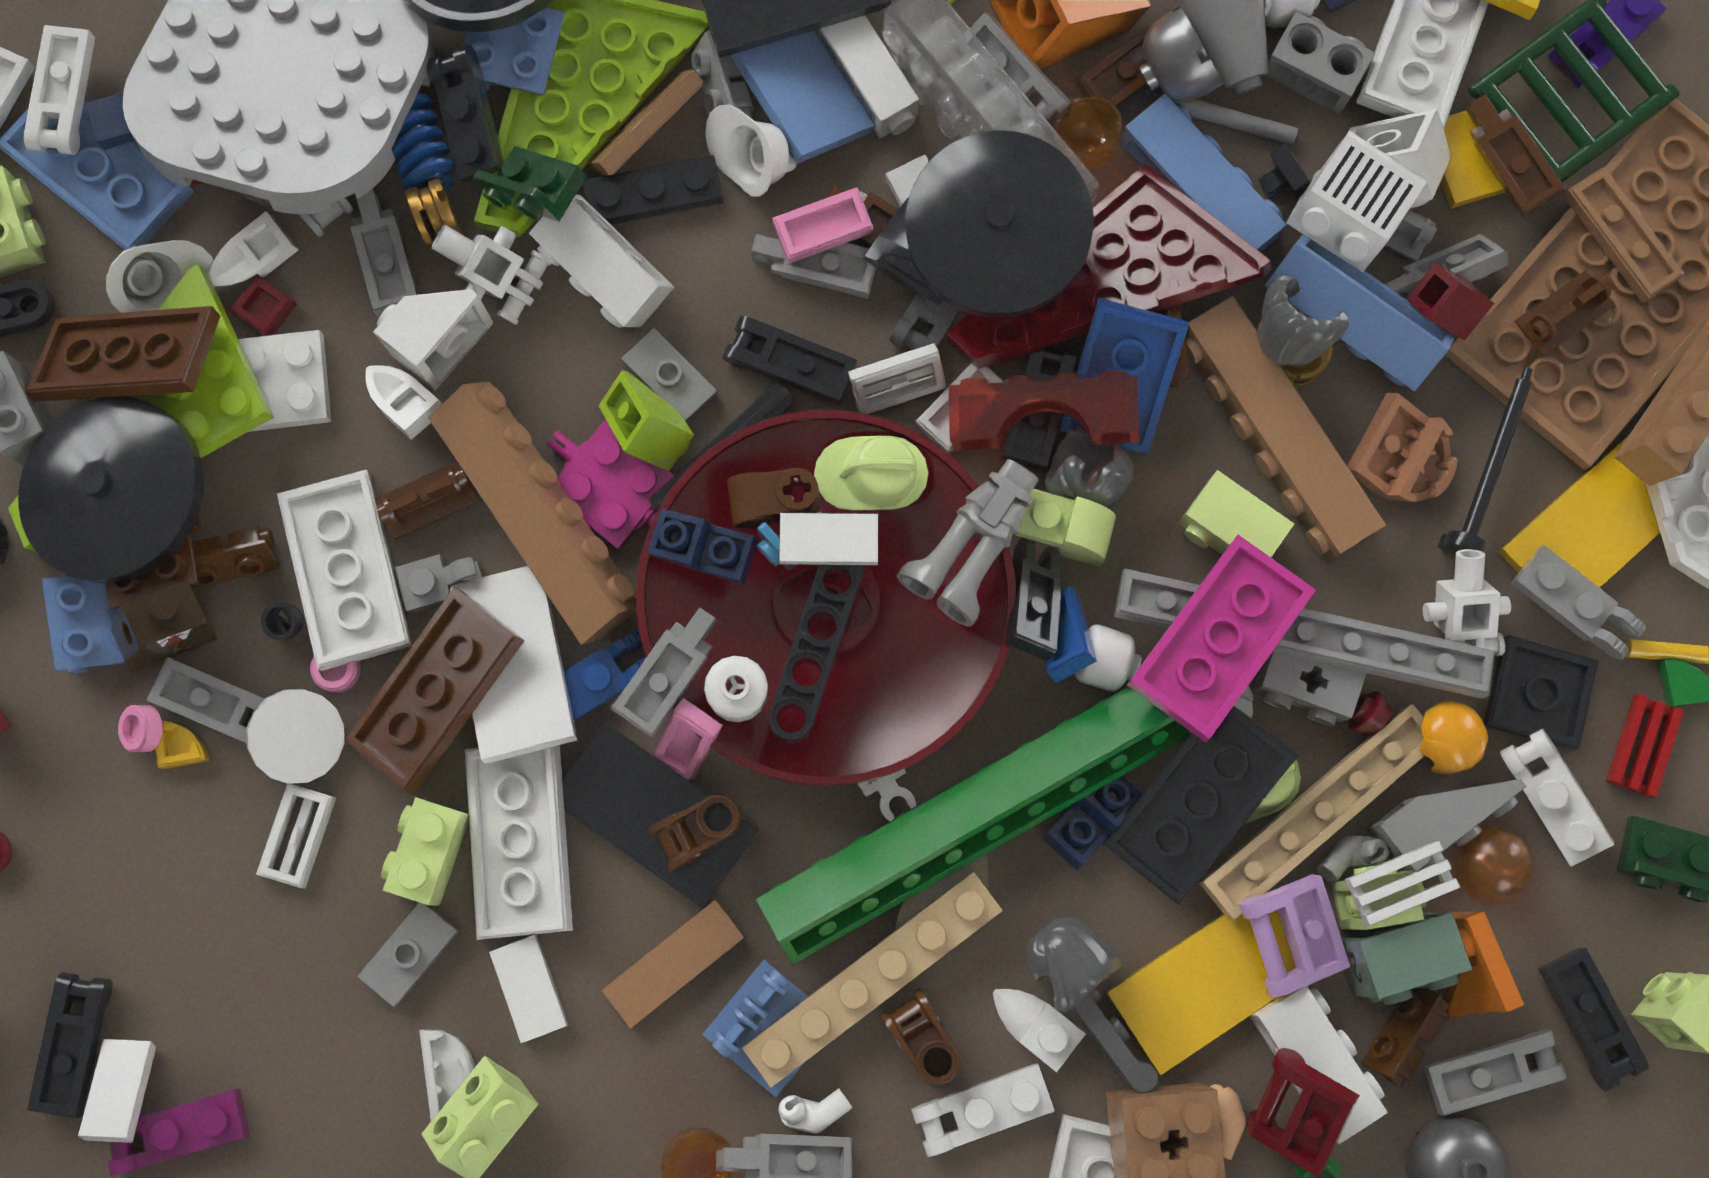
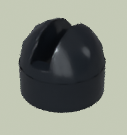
(276, 626)

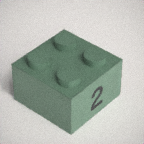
(1404, 957)

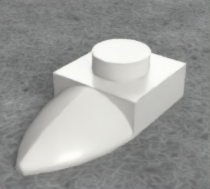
(252, 251)
(401, 398)
(1037, 1026)

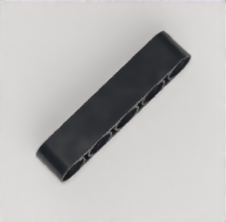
(818, 652)

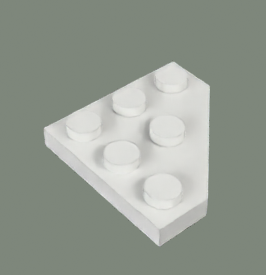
(1683, 516)

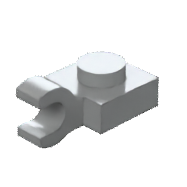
(428, 580)

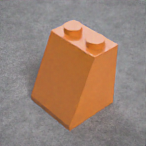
(1063, 28)

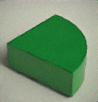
(1683, 683)

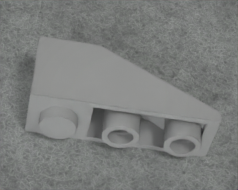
(1442, 818)

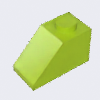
(645, 422)

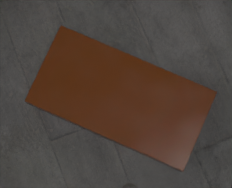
(124, 354)
(434, 690)

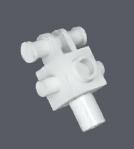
(492, 266)
(1468, 605)

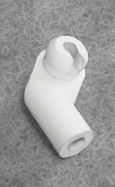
(810, 1115)

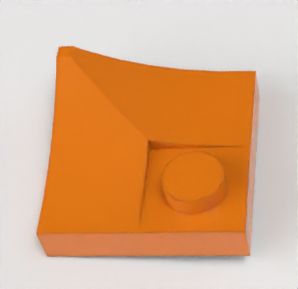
(1490, 982)

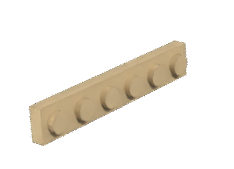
(1317, 813)
(871, 979)

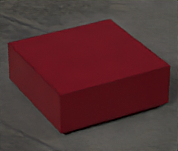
(263, 306)

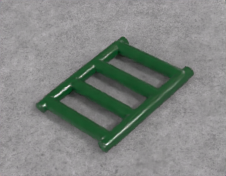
(1558, 37)

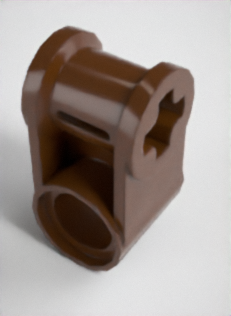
(763, 496)
(694, 831)
(921, 1036)

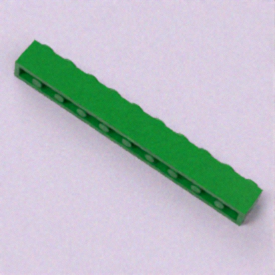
(966, 821)

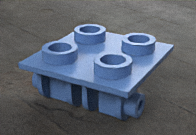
(519, 54)
(79, 624)
(752, 1009)

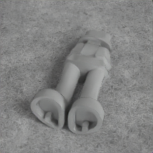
(990, 516)

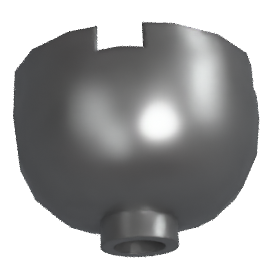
(1177, 59)
(1456, 1149)

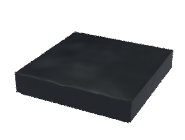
(1541, 690)

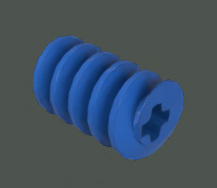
(418, 148)

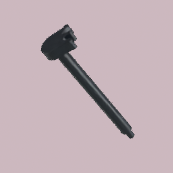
(1468, 537)

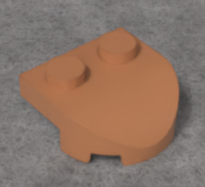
(1404, 453)

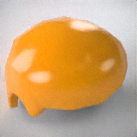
(1453, 737)

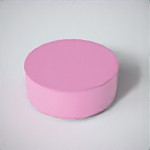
(338, 678)
(140, 728)

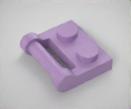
(1308, 930)

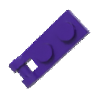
(1630, 17)

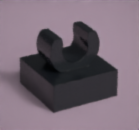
(1286, 174)

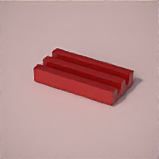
(1662, 750)

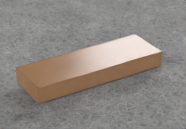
(646, 122)
(1623, 234)
(672, 964)

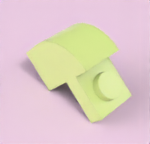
(1074, 526)

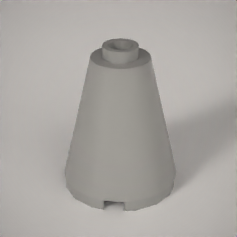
(1233, 39)

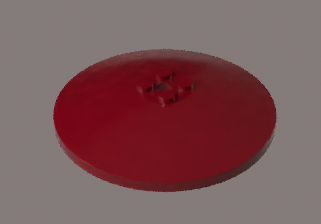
(903, 666)

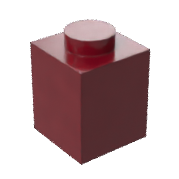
(1450, 301)

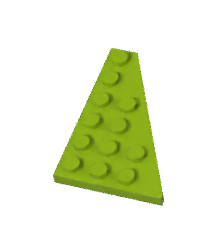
(600, 74)
(226, 393)

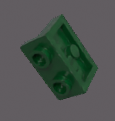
(532, 184)
(1666, 856)

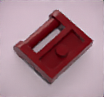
(1316, 1119)

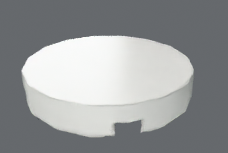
(295, 736)

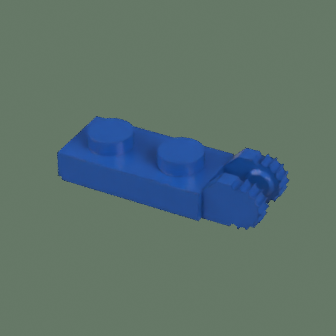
(599, 678)

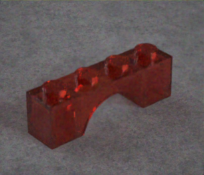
(986, 411)

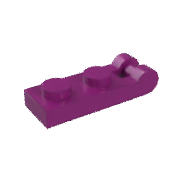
(183, 1131)

